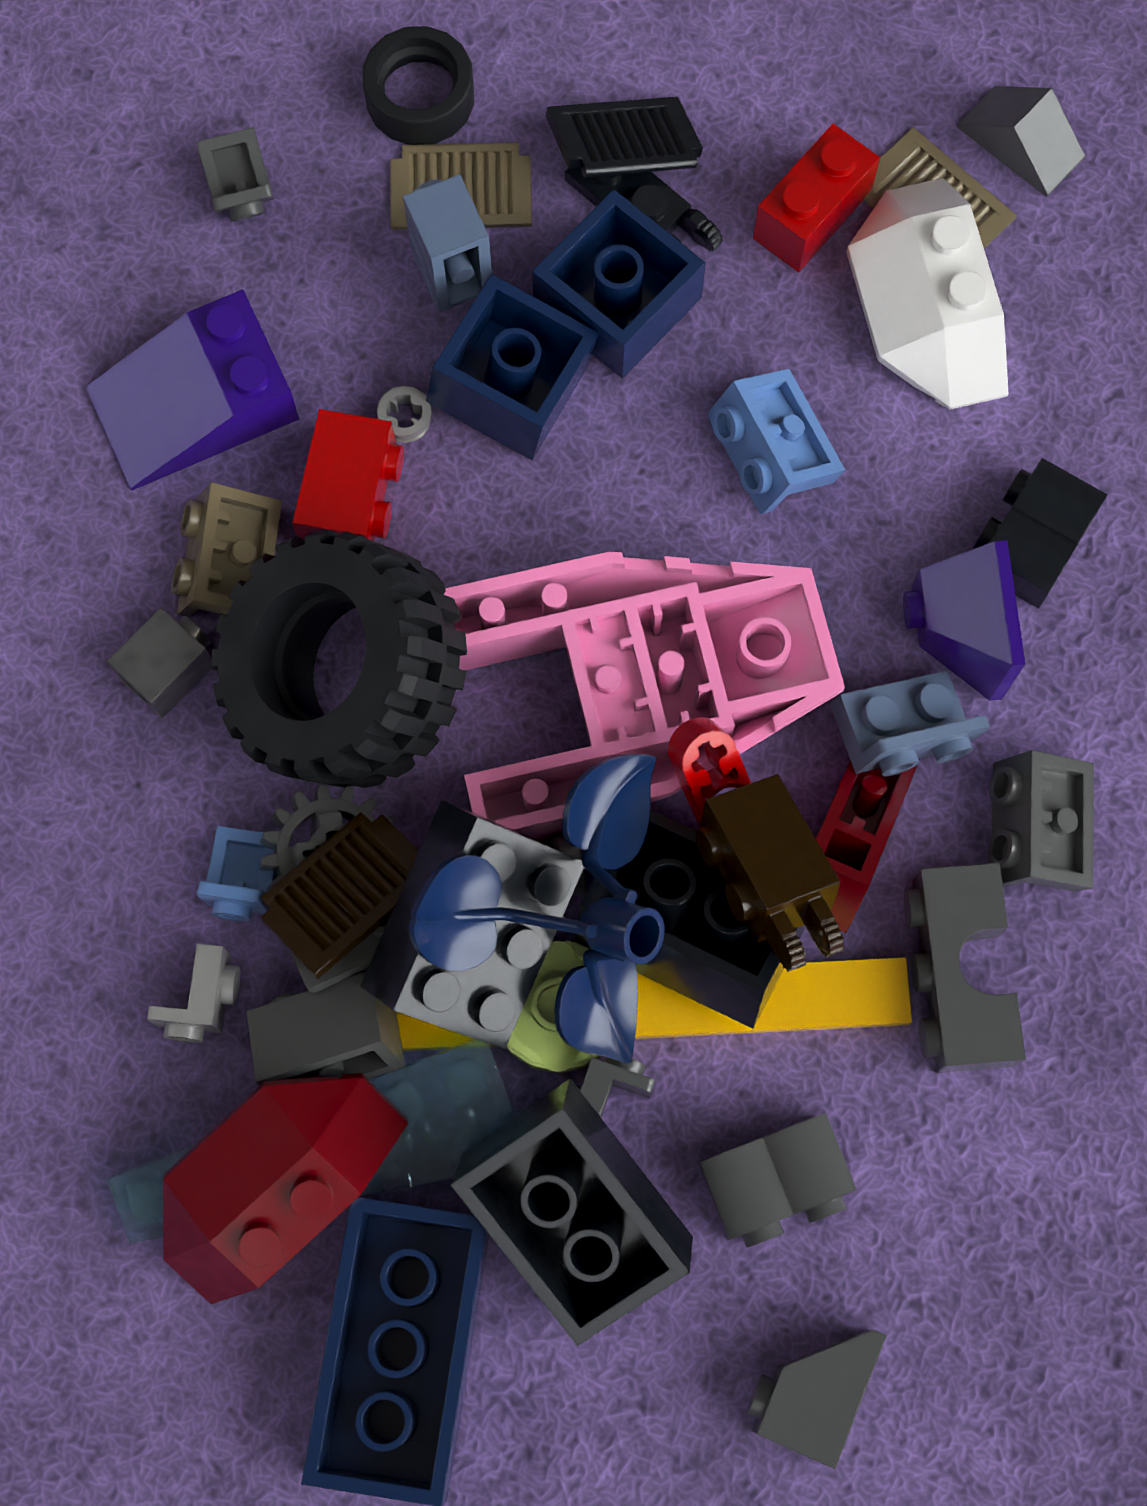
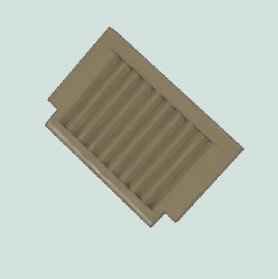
(926, 162)
(491, 172)

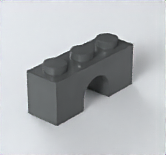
(963, 1025)

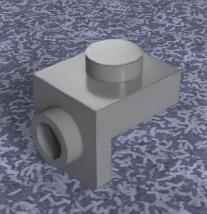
(212, 987)

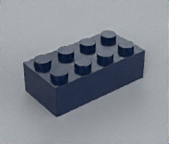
(397, 1352)

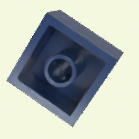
(621, 280)
(511, 366)

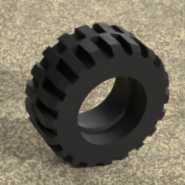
(273, 645)

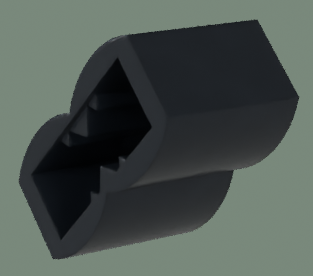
(1043, 526)

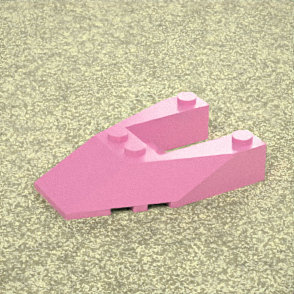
(645, 656)

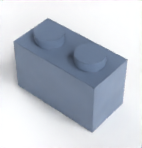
(448, 241)

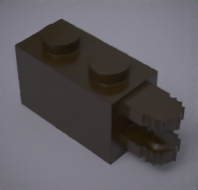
(771, 868)

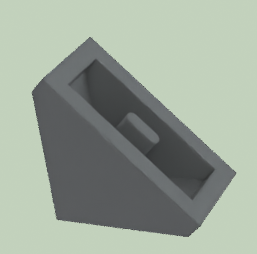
(1026, 134)

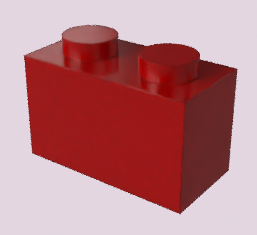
(815, 197)
(348, 476)

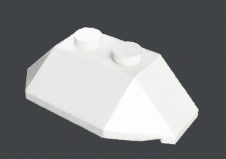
(931, 295)

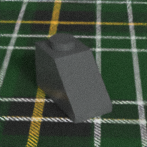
(816, 1397)

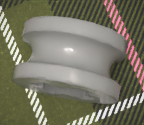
(412, 396)

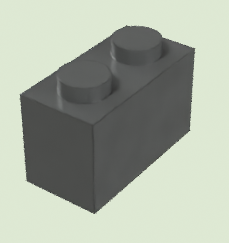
(325, 1034)

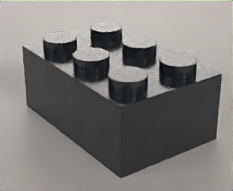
(704, 945)
(489, 997)
(573, 1212)

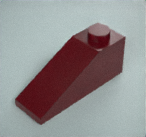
(858, 832)

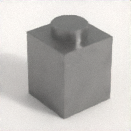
(163, 661)

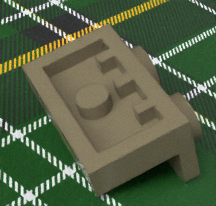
(225, 538)

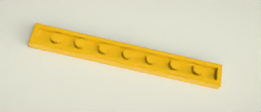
(803, 999)

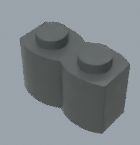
(777, 1179)

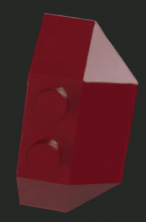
(273, 1179)

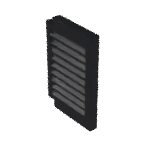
(625, 136)

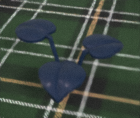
(595, 1001)

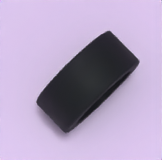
(411, 46)

